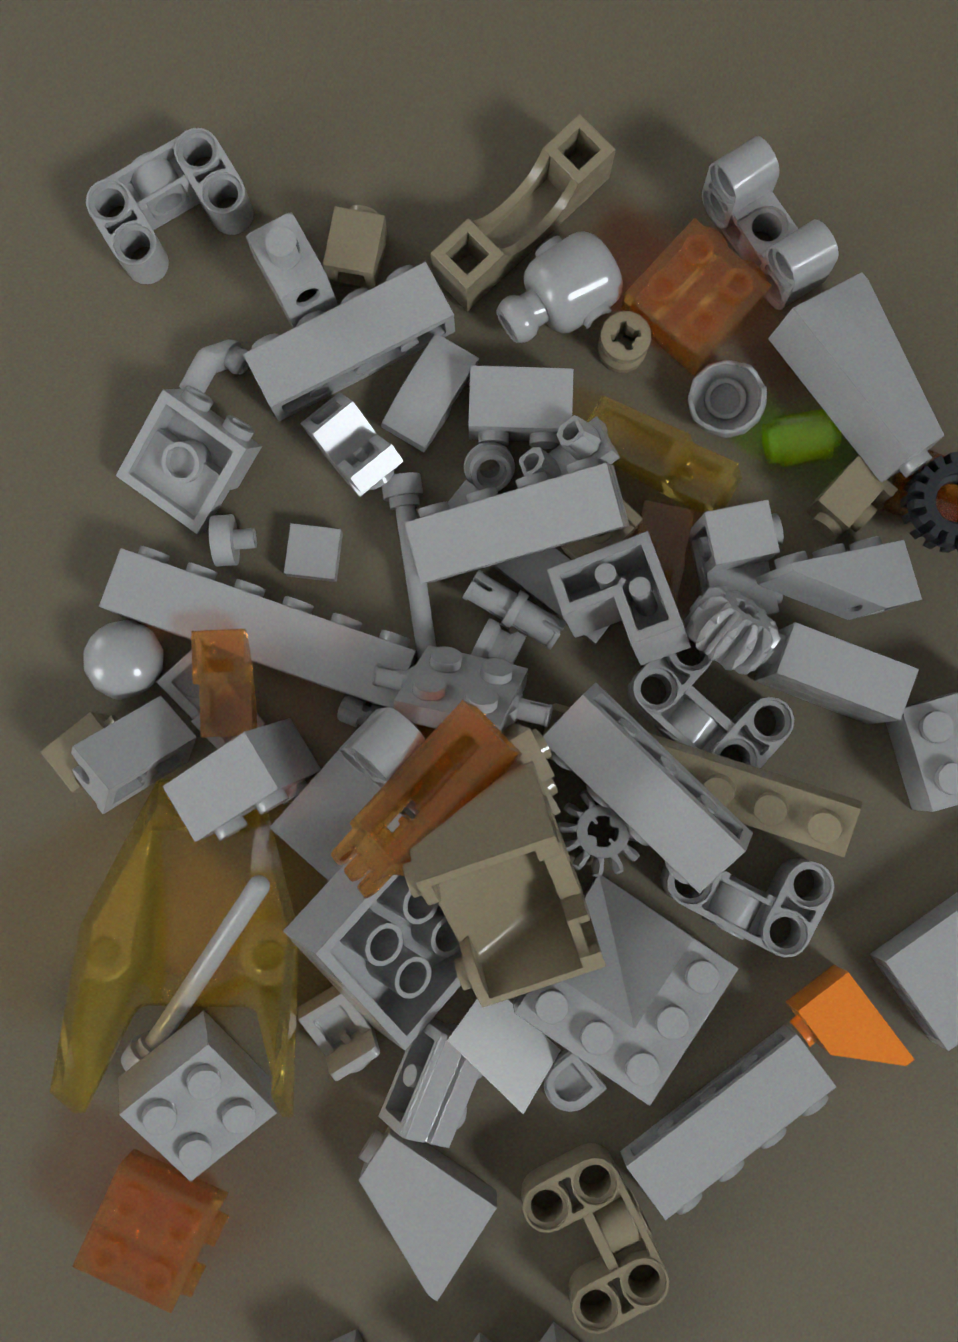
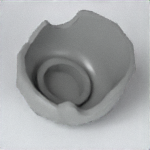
(727, 398)
(123, 659)

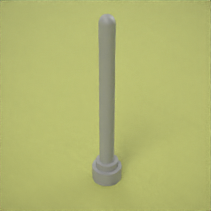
(403, 497)
(200, 972)

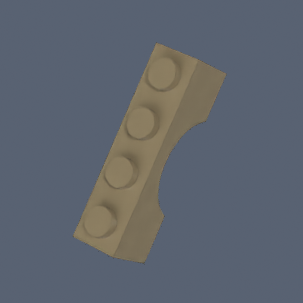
(559, 182)

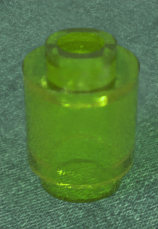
(800, 438)

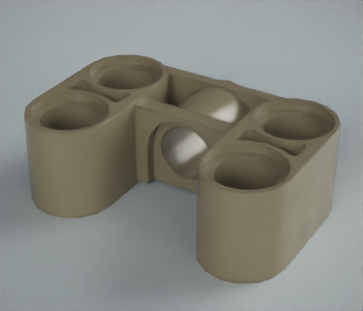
(616, 1229)

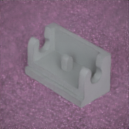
(132, 753)

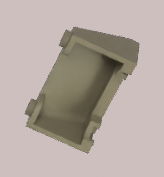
(507, 891)

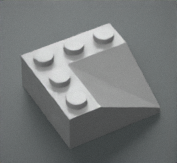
(381, 951)
(639, 1008)

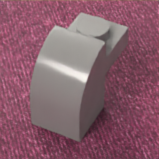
(352, 444)

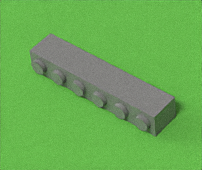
(278, 634)

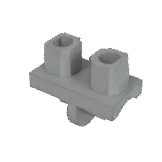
(577, 442)

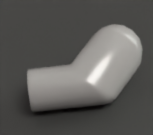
(212, 360)

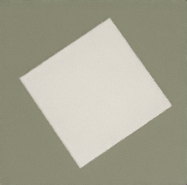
(505, 1050)

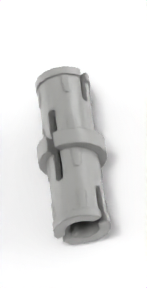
(514, 609)

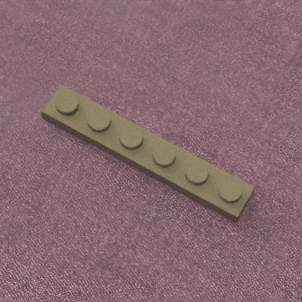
(765, 798)

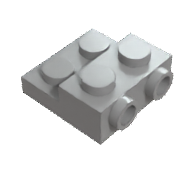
(189, 457)

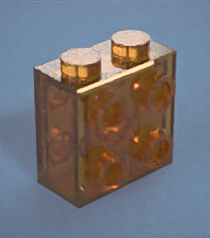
(696, 295)
(153, 1231)

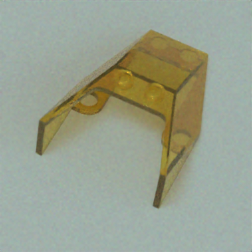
(152, 927)

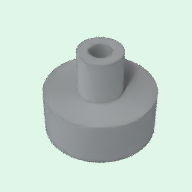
(228, 540)

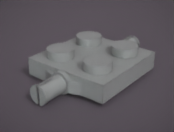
(448, 676)

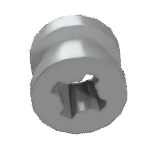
(498, 643)

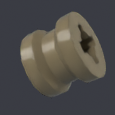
(622, 353)

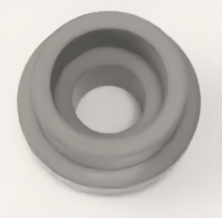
(497, 477)

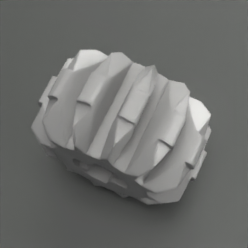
(731, 629)
(588, 843)

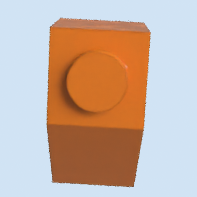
(844, 1020)

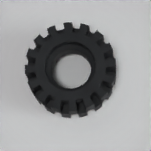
(922, 503)

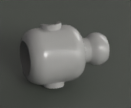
(565, 287)

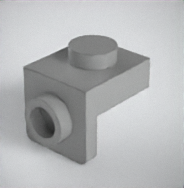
(339, 1032)

